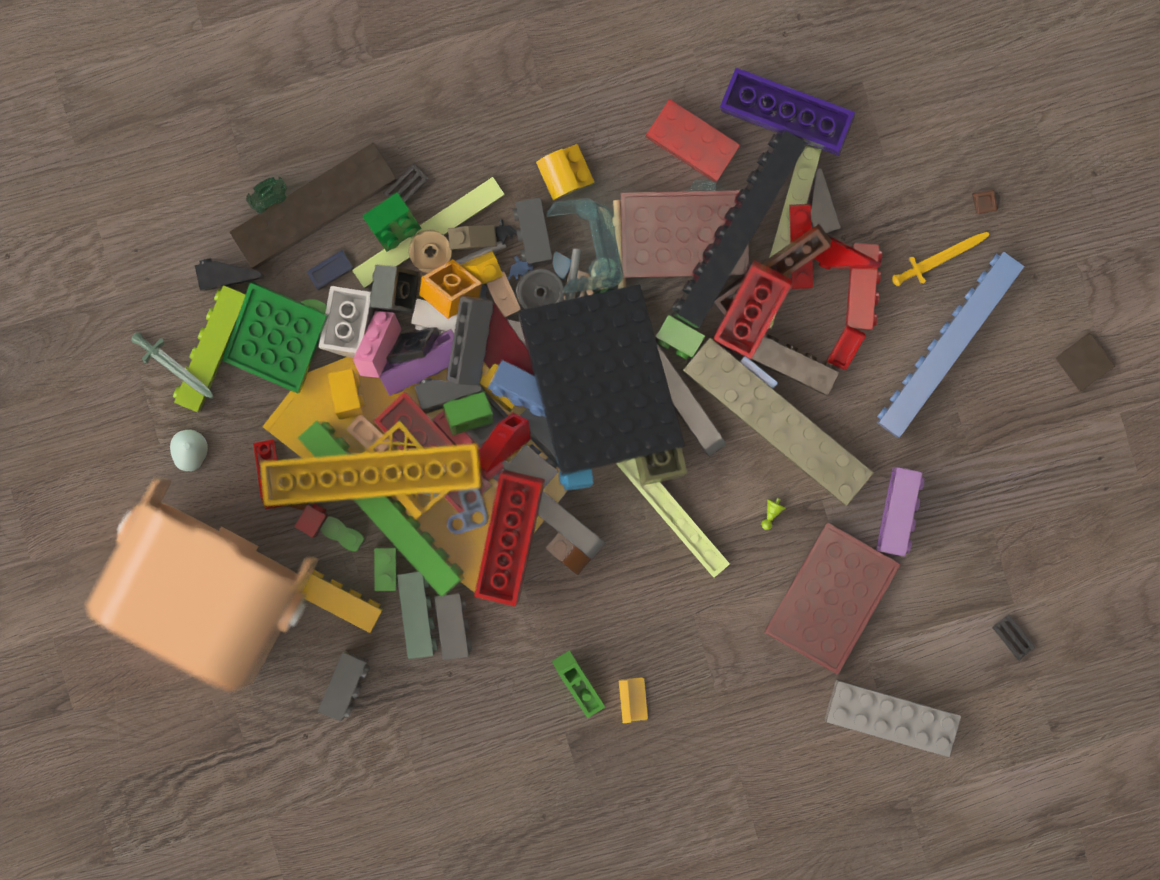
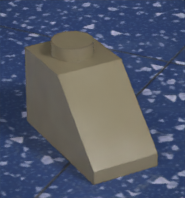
(472, 237)

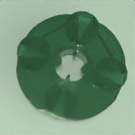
(266, 194)

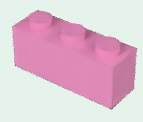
(377, 344)

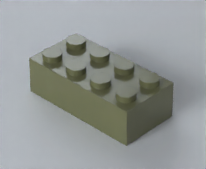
(661, 467)

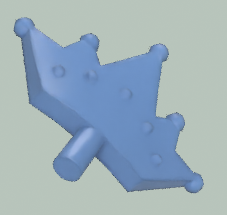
(519, 268)

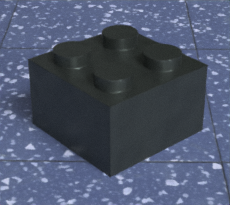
(394, 289)

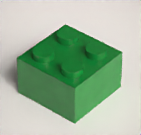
(391, 222)

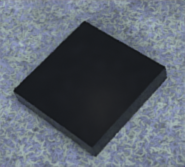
(413, 345)

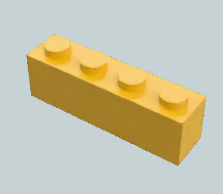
(342, 602)

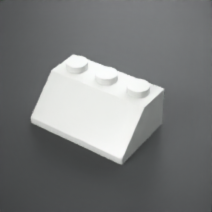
(347, 320)

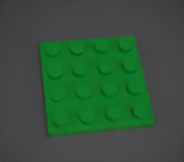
(275, 337)

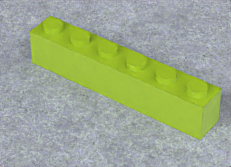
(211, 348)

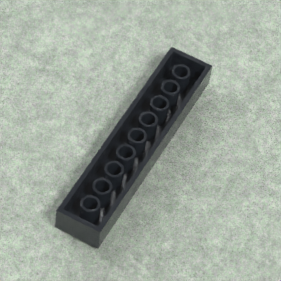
(738, 229)

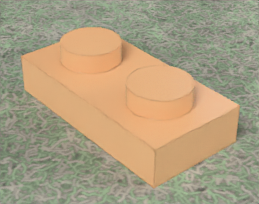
(503, 295)
(366, 433)

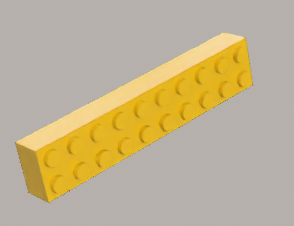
(371, 474)

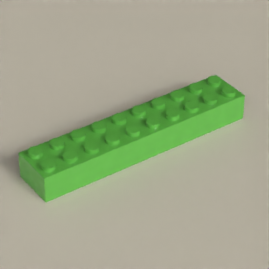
(391, 518)

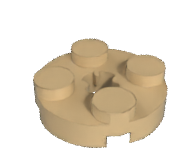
(421, 242)

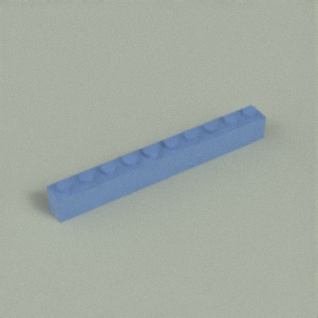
(950, 344)

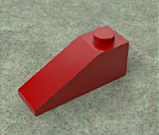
(844, 257)

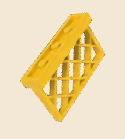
(408, 500)

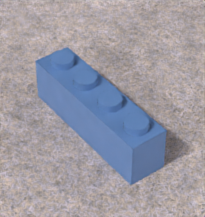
(518, 387)

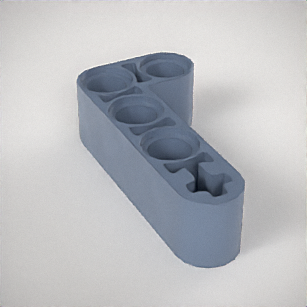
(470, 509)

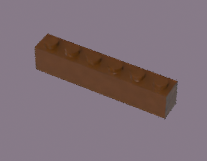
(784, 261)

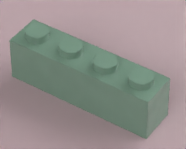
(416, 615)

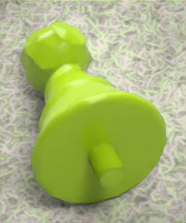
(773, 510)

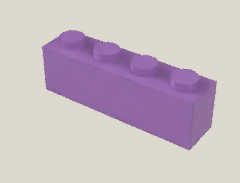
(404, 374)

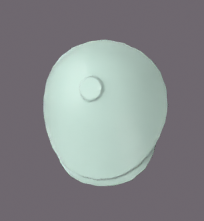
(188, 450)

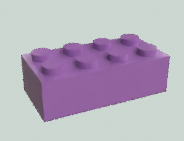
(899, 511)

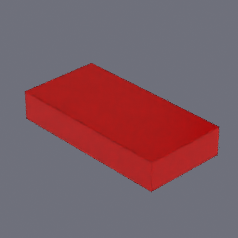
(846, 347)

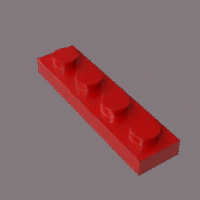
(799, 224)

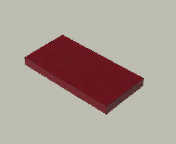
(505, 344)

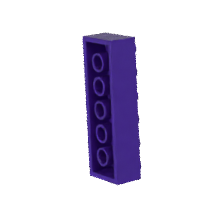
(787, 109)

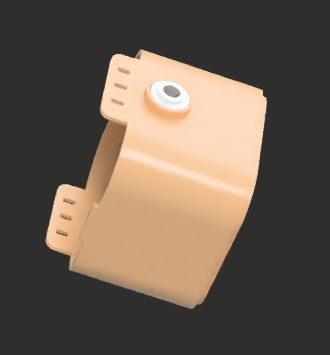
(196, 593)

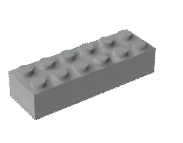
(892, 718)

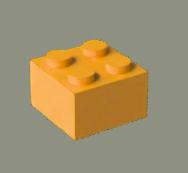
(446, 285)

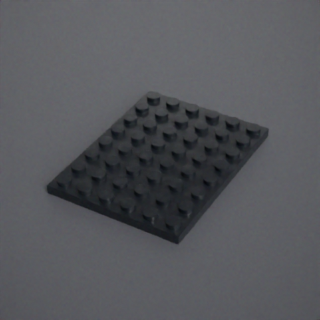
(600, 379)

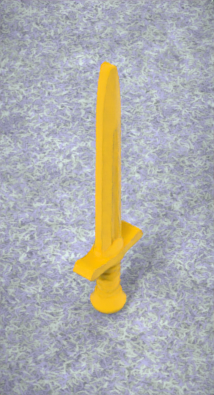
(937, 259)

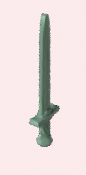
(155, 352)

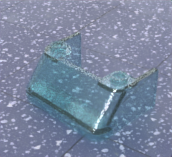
(607, 268)

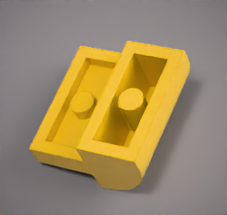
(565, 171)

